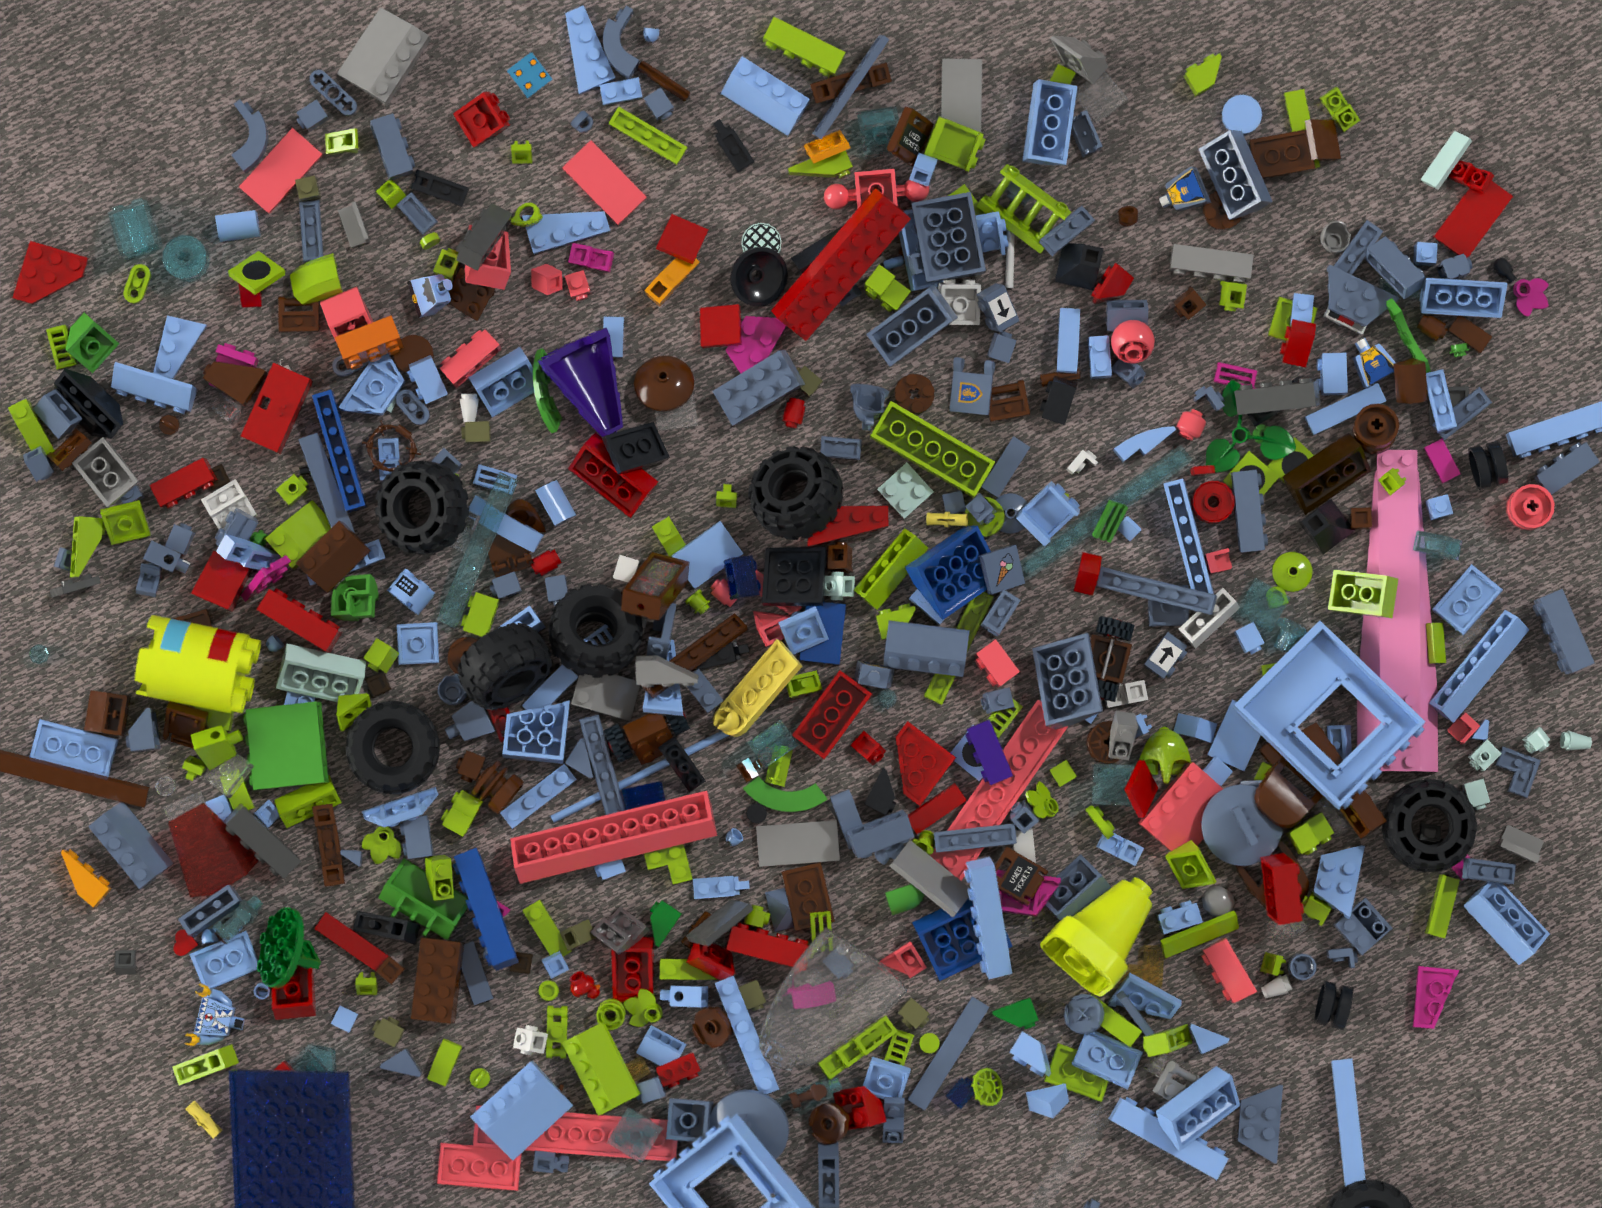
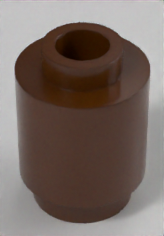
(1432, 327)

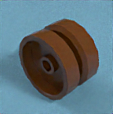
(1377, 417)

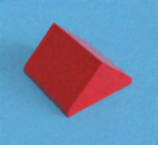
(712, 960)

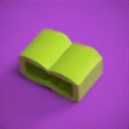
(462, 812)

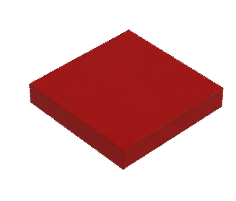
(682, 239)
(720, 326)
(1141, 788)

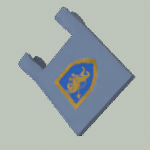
(970, 390)

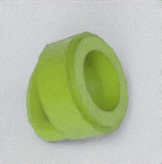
(480, 1078)

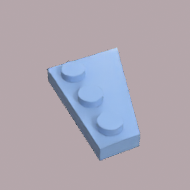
(176, 343)
(1146, 997)

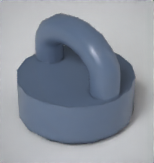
(580, 119)

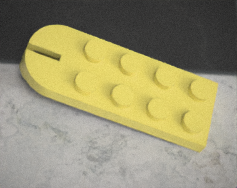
(756, 690)

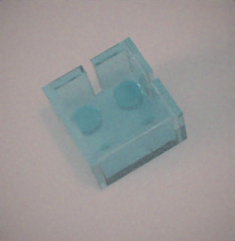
(1110, 784)

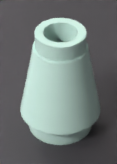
(1574, 741)

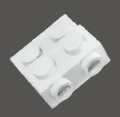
(962, 300)

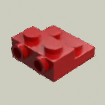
(482, 118)

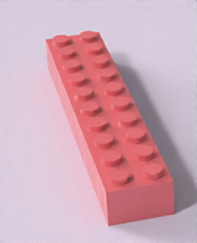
(613, 837)

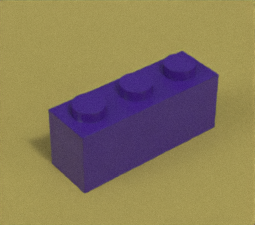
(988, 752)

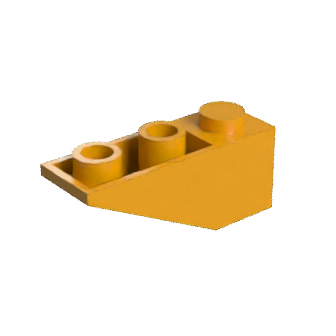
(669, 280)
(87, 884)

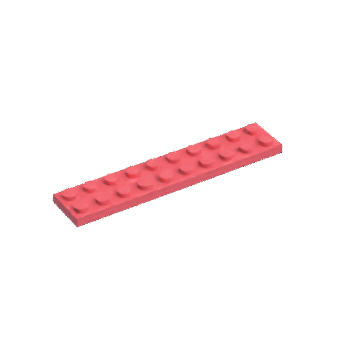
(992, 803)
(586, 1136)

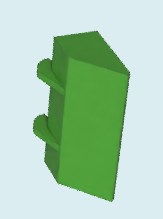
(410, 894)

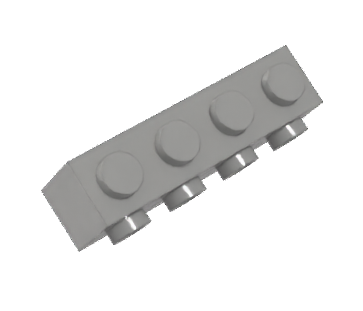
(1211, 262)

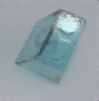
(135, 229)

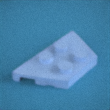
(374, 388)
(405, 808)
(1339, 878)

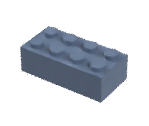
(912, 325)
(758, 387)
(1563, 632)

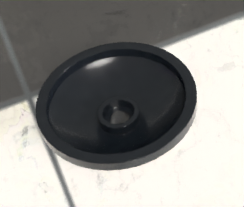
(769, 278)

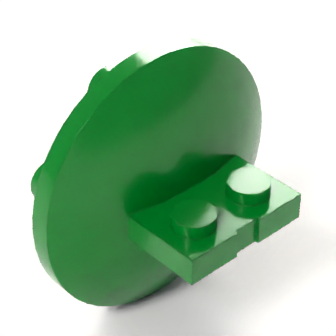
(284, 948)

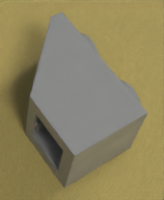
(1122, 735)

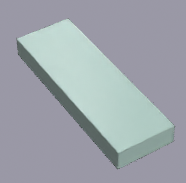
(1446, 160)

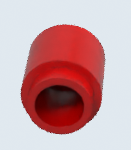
(794, 413)
(545, 562)

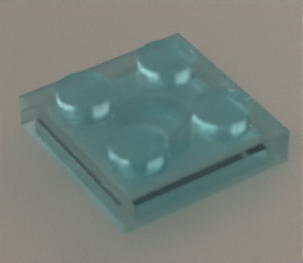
(1263, 605)

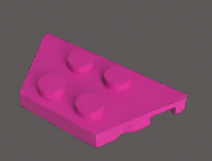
(757, 341)
(265, 577)
(1041, 897)

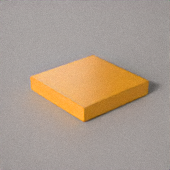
(827, 146)

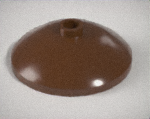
(664, 393)

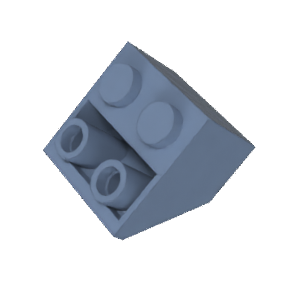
(1363, 927)

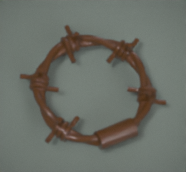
(399, 429)

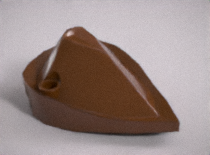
(525, 514)

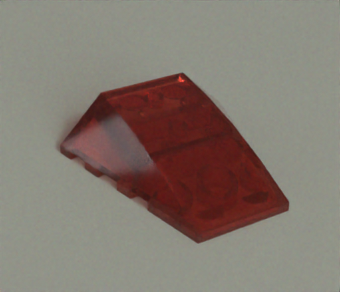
(208, 851)

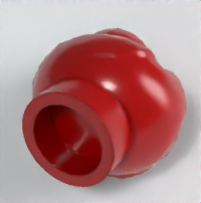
(584, 984)

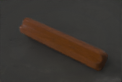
(663, 81)

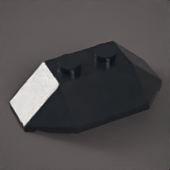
(98, 410)

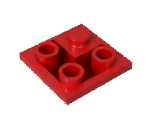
(1114, 285)
(861, 1106)

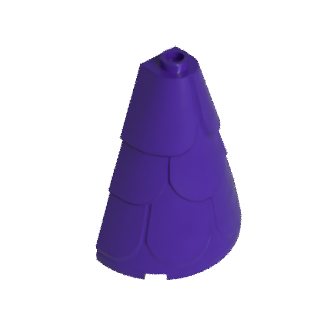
(588, 379)

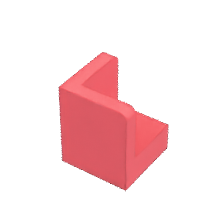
(546, 279)
(1218, 561)
(1463, 728)

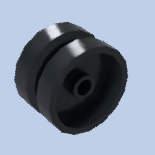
(1488, 465)
(1333, 1005)

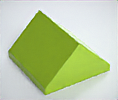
(1190, 866)

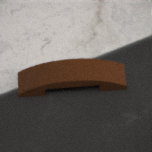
(832, 86)
(329, 844)

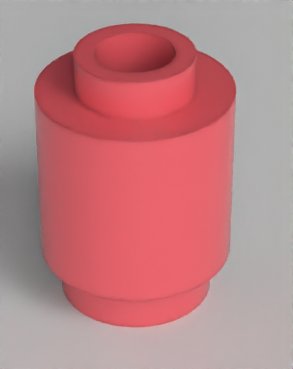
(721, 592)

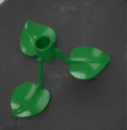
(1275, 445)

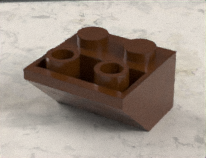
(107, 713)

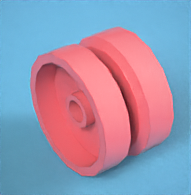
(1541, 503)

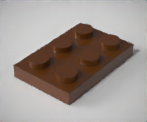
(1282, 154)
(806, 894)

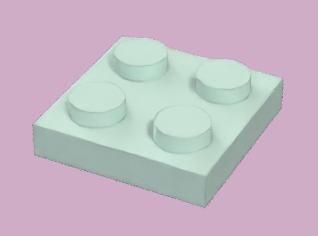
(905, 490)

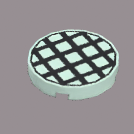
(761, 236)

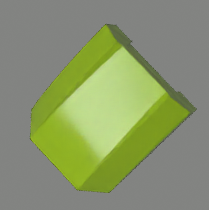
(316, 280)

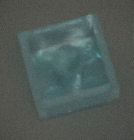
(635, 1135)

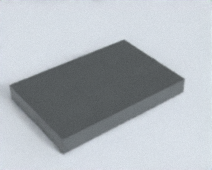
(719, 922)

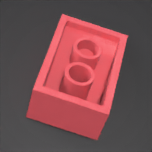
(495, 269)

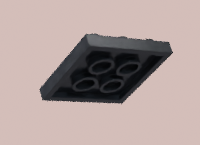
(794, 576)

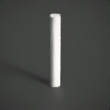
(1010, 260)

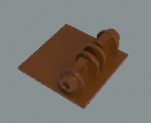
(468, 297)
(508, 556)

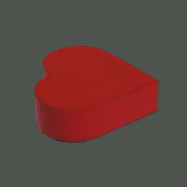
(1202, 470)
(184, 943)

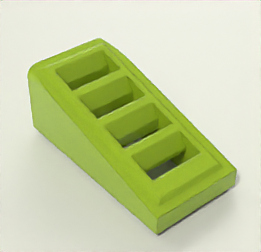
(55, 330)
(1008, 720)
(907, 1046)

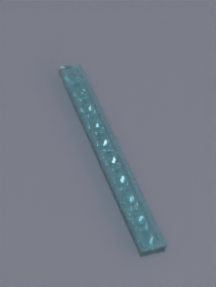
(1086, 524)

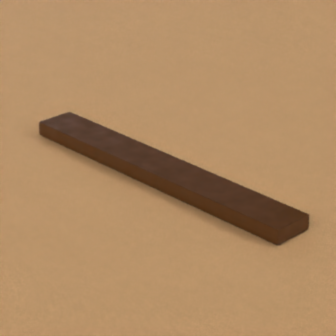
(73, 779)

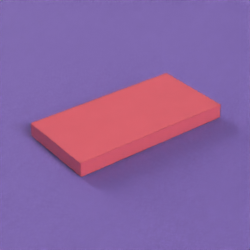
(280, 169)
(604, 182)
(477, 1167)

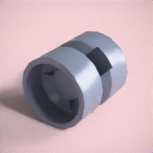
(1301, 966)

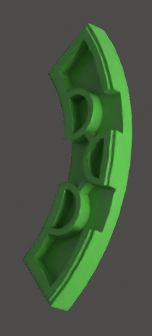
(1404, 332)
(544, 401)
(785, 800)

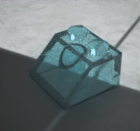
(876, 130)
(772, 743)

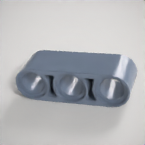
(846, 812)

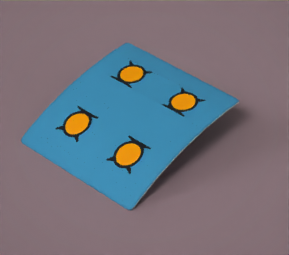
(529, 74)

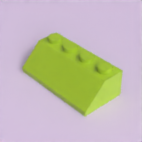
(601, 1068)

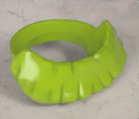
(534, 219)

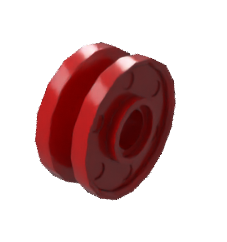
(1200, 504)

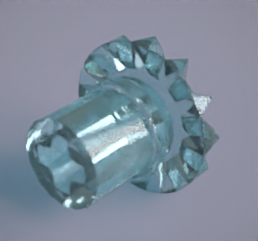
(1288, 634)

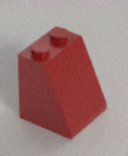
(221, 582)

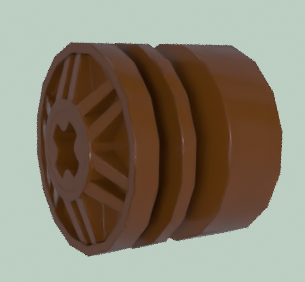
(1096, 745)
(497, 787)

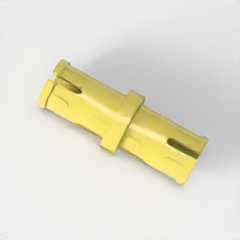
(960, 519)
(204, 1119)

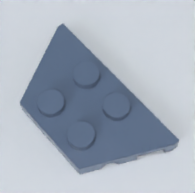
(1355, 298)
(1261, 1122)

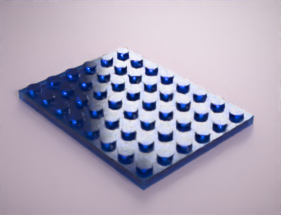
(291, 1139)

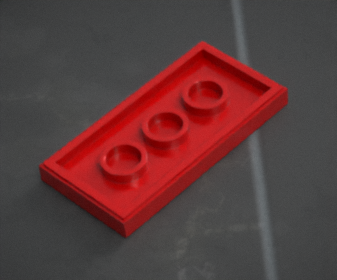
(1472, 219)

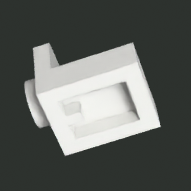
(1078, 464)

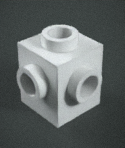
(530, 1040)

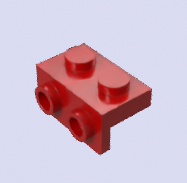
(678, 1069)

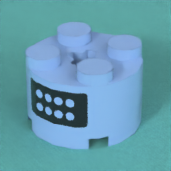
(411, 591)

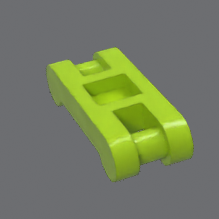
(556, 1031)

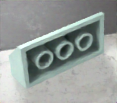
(319, 673)

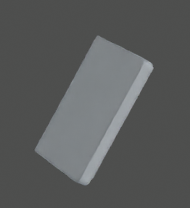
(354, 225)
(1521, 844)

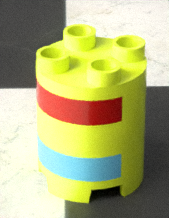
(197, 665)

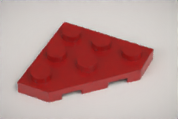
(46, 272)
(920, 762)

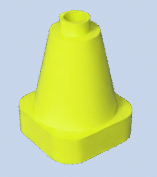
(1100, 936)

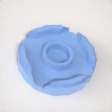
(1241, 114)

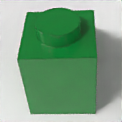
(663, 920)
(1018, 1013)

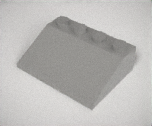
(384, 56)

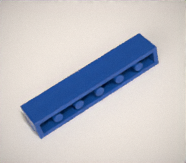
(339, 451)
(486, 909)

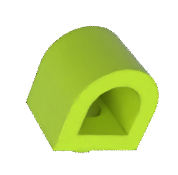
(757, 917)

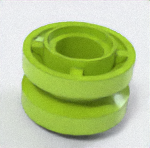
(614, 1005)

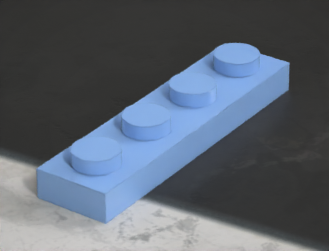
(538, 796)

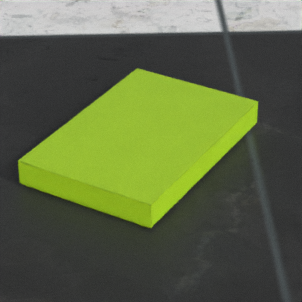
(1075, 1078)

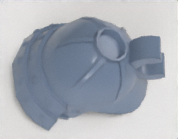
(868, 403)

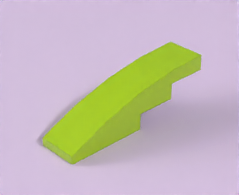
(857, 1047)

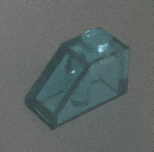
(1437, 545)

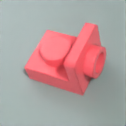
(578, 285)

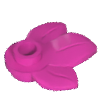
(1533, 297)

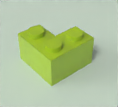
(886, 289)
(1309, 834)
(676, 860)

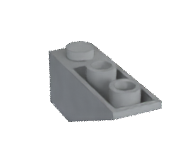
(656, 670)

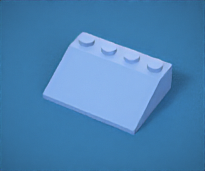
(521, 1110)

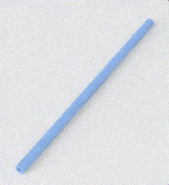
(637, 776)

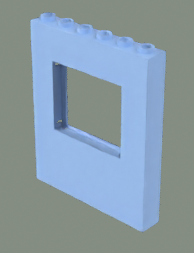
(1302, 684)
(678, 1181)

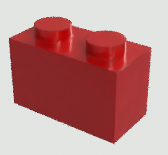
(1298, 343)

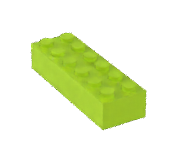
(932, 449)

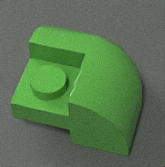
(355, 598)
(904, 899)

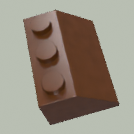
(333, 556)

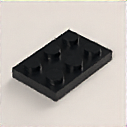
(635, 448)

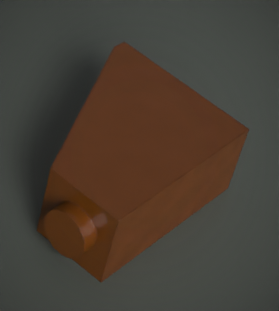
(235, 380)

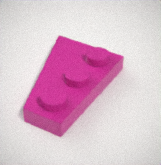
(1431, 993)

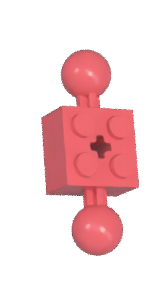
(838, 196)

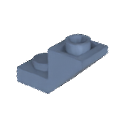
(894, 1126)

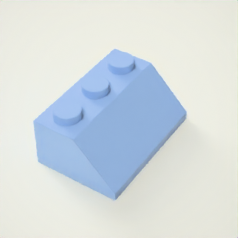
(504, 381)

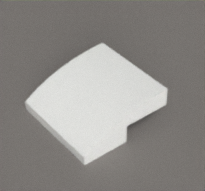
(226, 500)

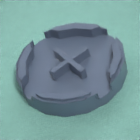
(1084, 1014)

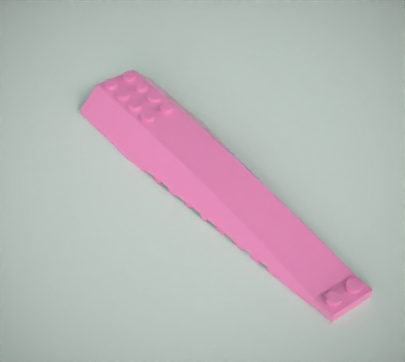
(1398, 646)

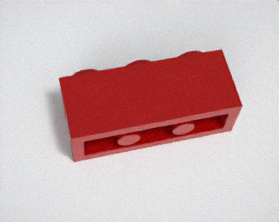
(183, 483)

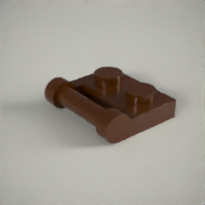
(297, 320)
(1009, 407)
(69, 450)

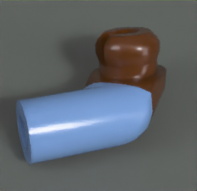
(895, 262)

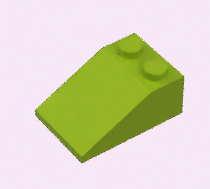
(299, 533)

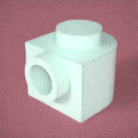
(1536, 740)

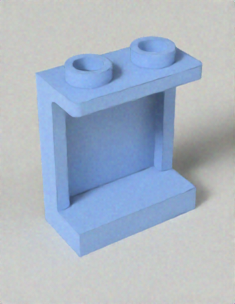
(1048, 512)

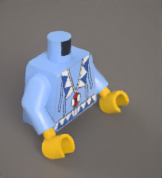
(214, 1018)

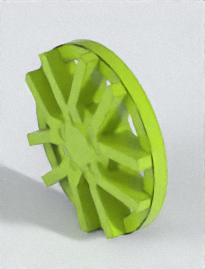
(987, 1087)

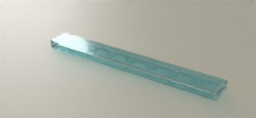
(477, 550)

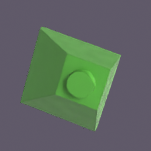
(89, 343)

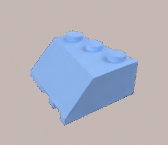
(537, 734)

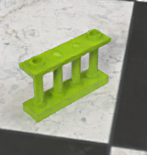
(1019, 227)

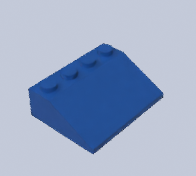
(951, 571)
(950, 940)

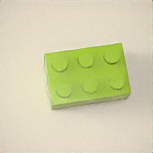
(1363, 594)

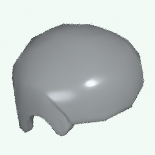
(1338, 230)
(1218, 901)

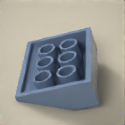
(948, 237)
(1067, 681)

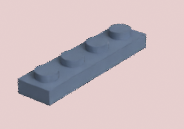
(975, 838)

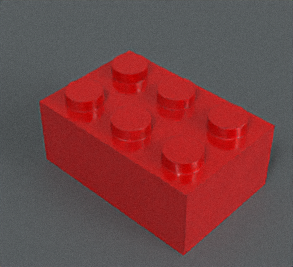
(1282, 889)

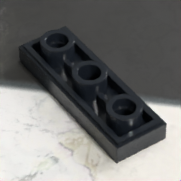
(676, 758)

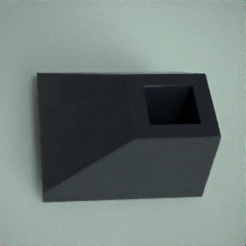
(1079, 265)
(1326, 526)

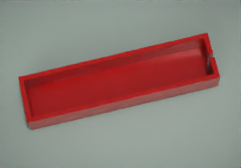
(840, 264)

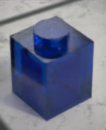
(961, 1092)

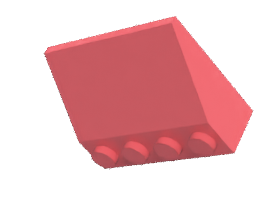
(1179, 809)

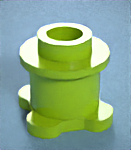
(698, 602)
(925, 841)

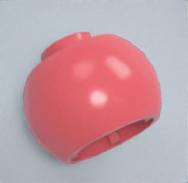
(1132, 341)

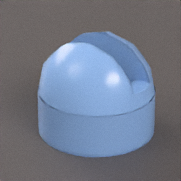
(650, 34)
(274, 643)
(734, 837)
(209, 936)
(261, 994)

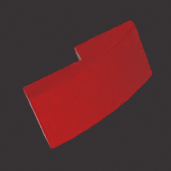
(1472, 177)

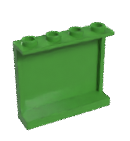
(286, 745)

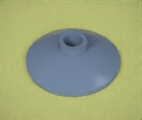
(1013, 502)

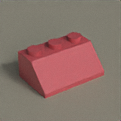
(470, 358)
(1228, 971)

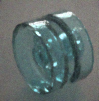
(174, 256)

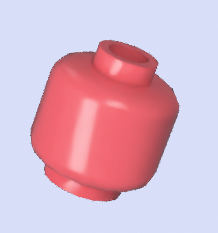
(1191, 424)

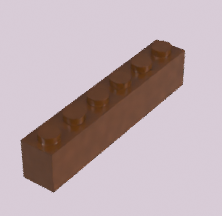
(1362, 812)

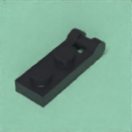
(440, 188)

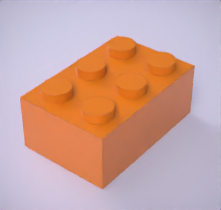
(369, 343)

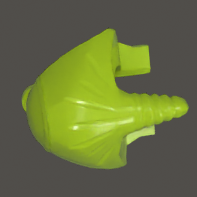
(1167, 749)

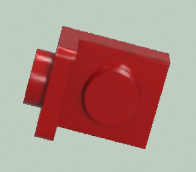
(868, 748)

